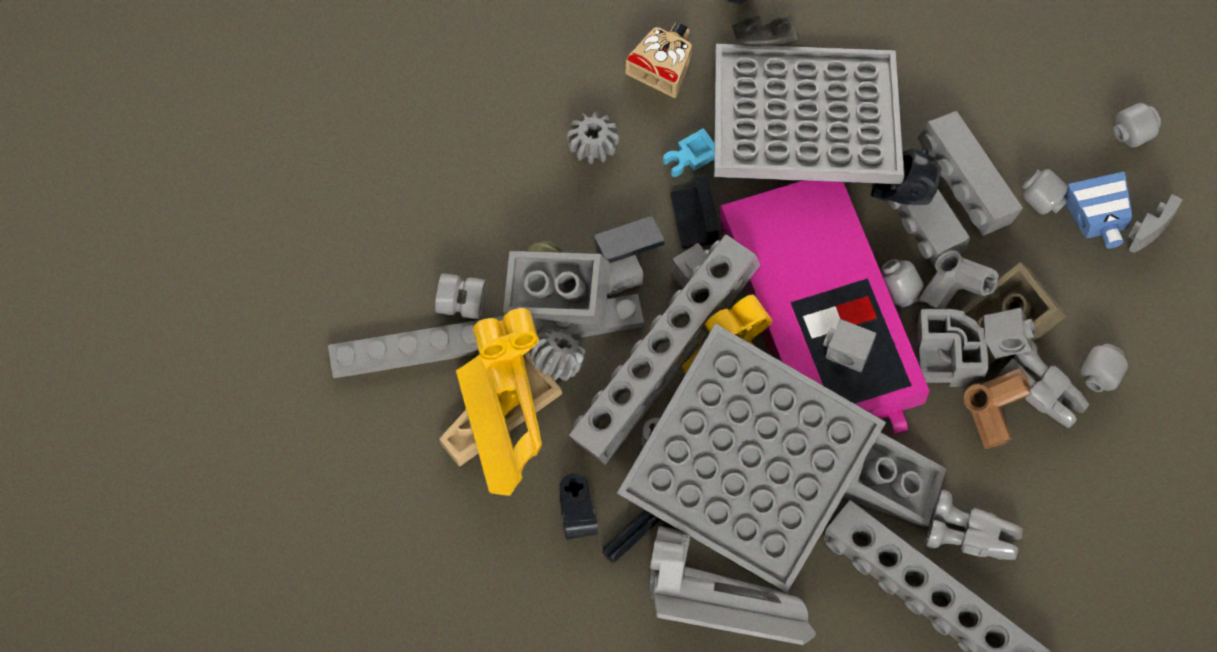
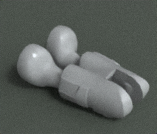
(1050, 389)
(981, 530)

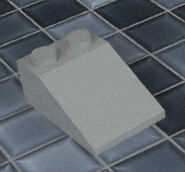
(558, 286)
(897, 482)

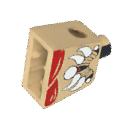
(661, 59)

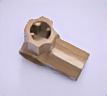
(1000, 392)

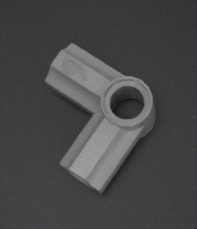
(956, 274)

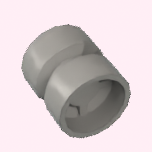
(449, 296)

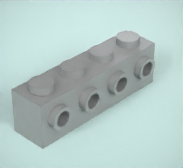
(970, 173)

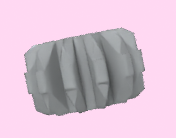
(604, 137)
(557, 355)

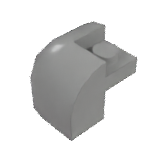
(950, 347)

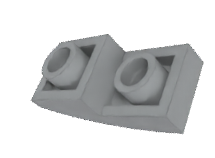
(1153, 225)

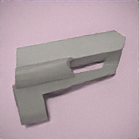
(706, 600)

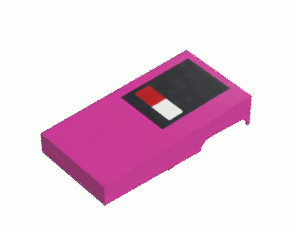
(811, 277)

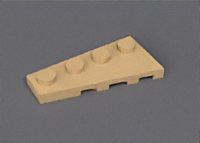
(459, 438)

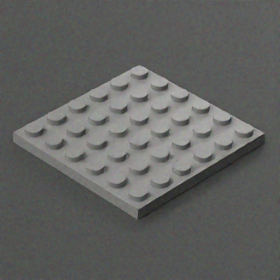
(807, 114)
(751, 458)

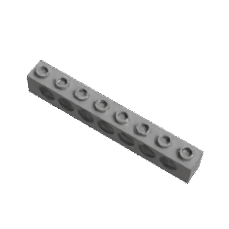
(664, 366)
(854, 522)

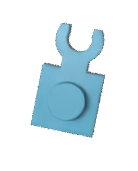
(693, 151)

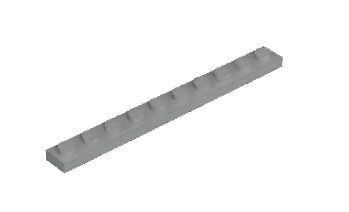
(459, 341)

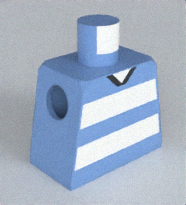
(1101, 207)

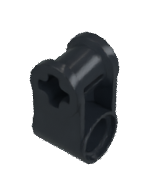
(577, 512)

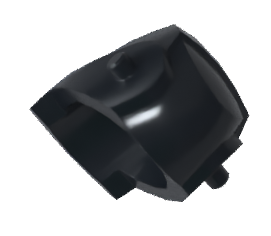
(919, 181)

